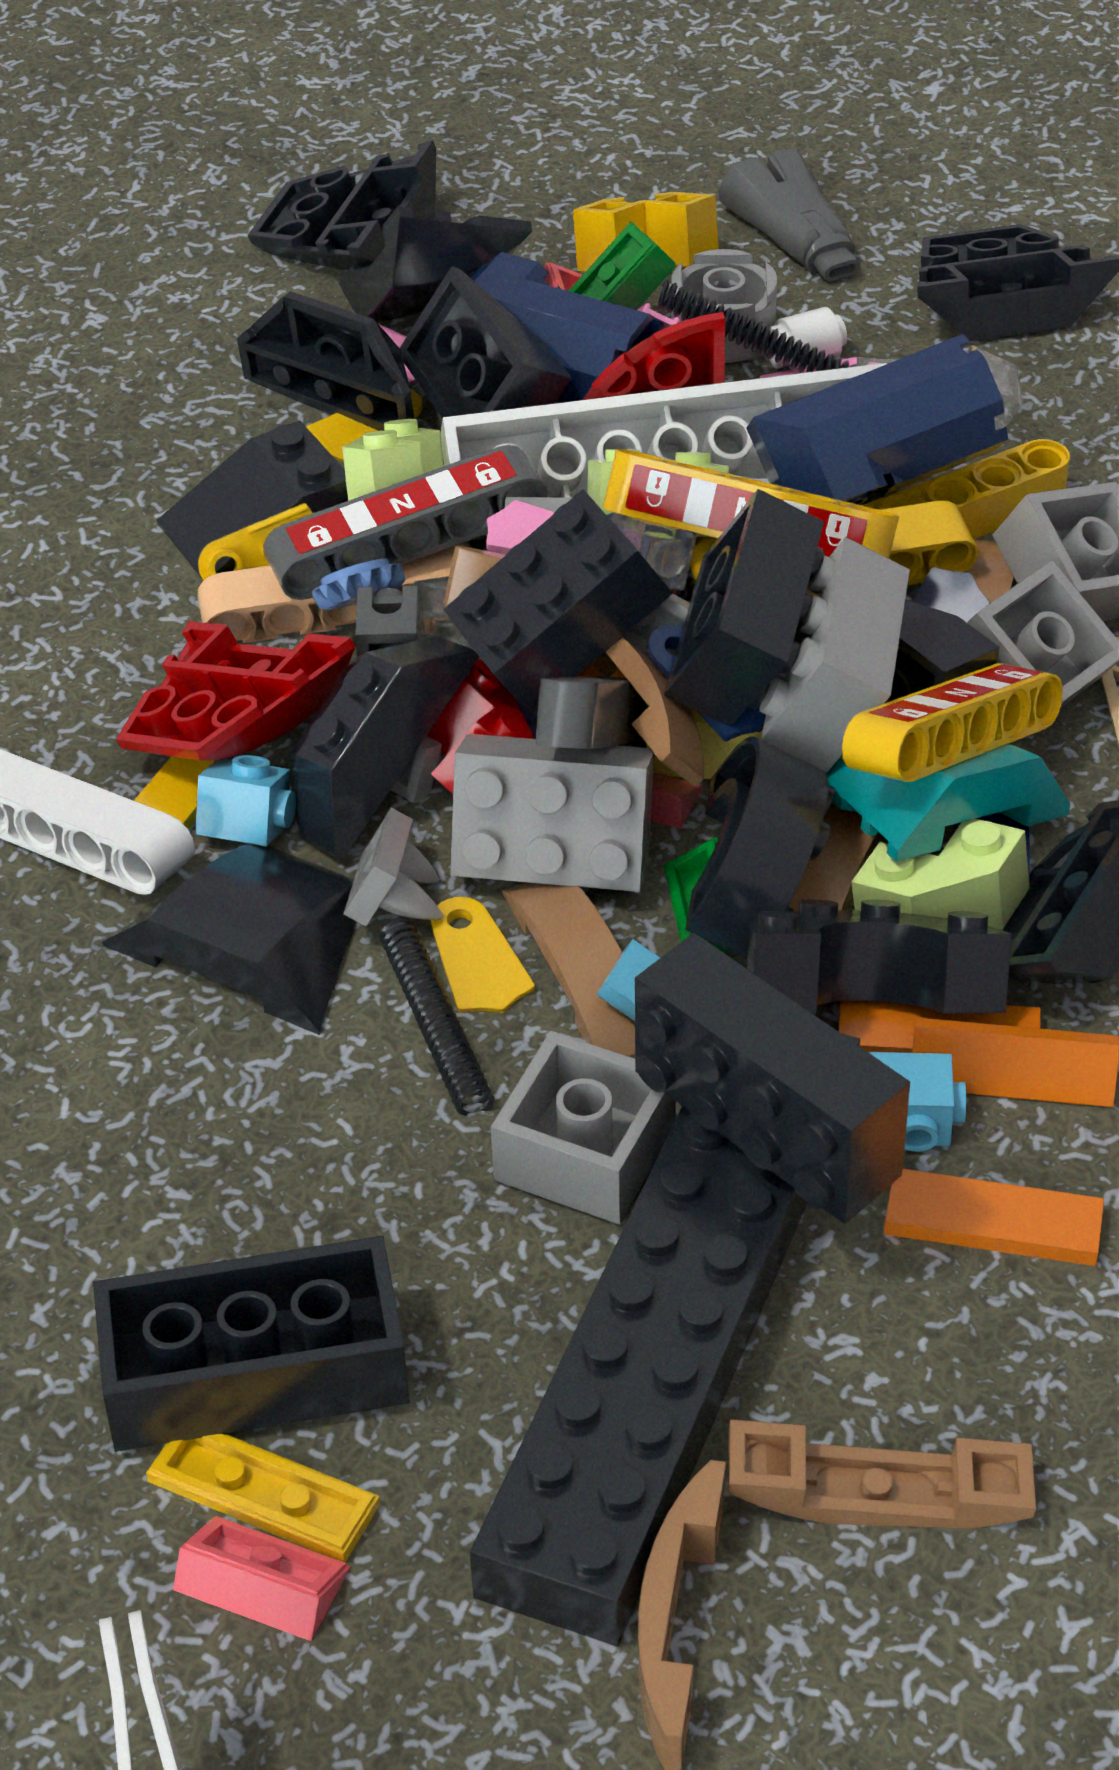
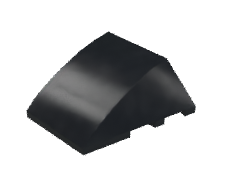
(340, 215)
(420, 256)
(1009, 280)
(256, 926)

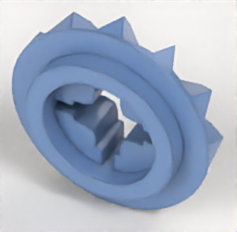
(340, 587)

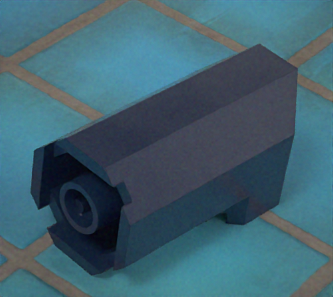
(577, 328)
(884, 426)

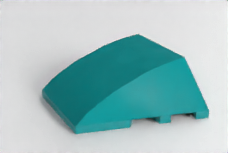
(917, 811)

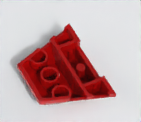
(233, 695)

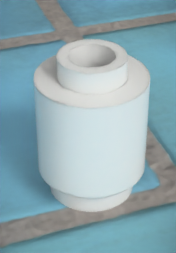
(815, 327)

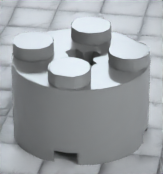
(736, 283)

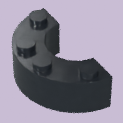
(769, 833)
(881, 956)

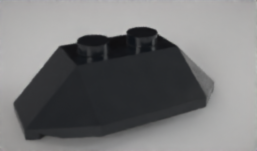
(328, 361)
(369, 736)
(1071, 912)

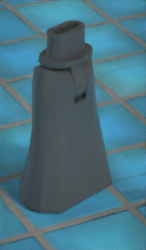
(792, 211)

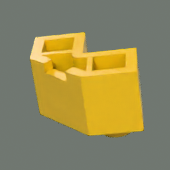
(674, 221)

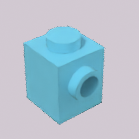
(244, 800)
(933, 1097)

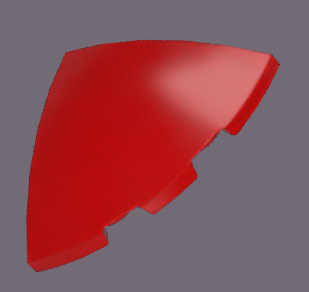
(669, 359)

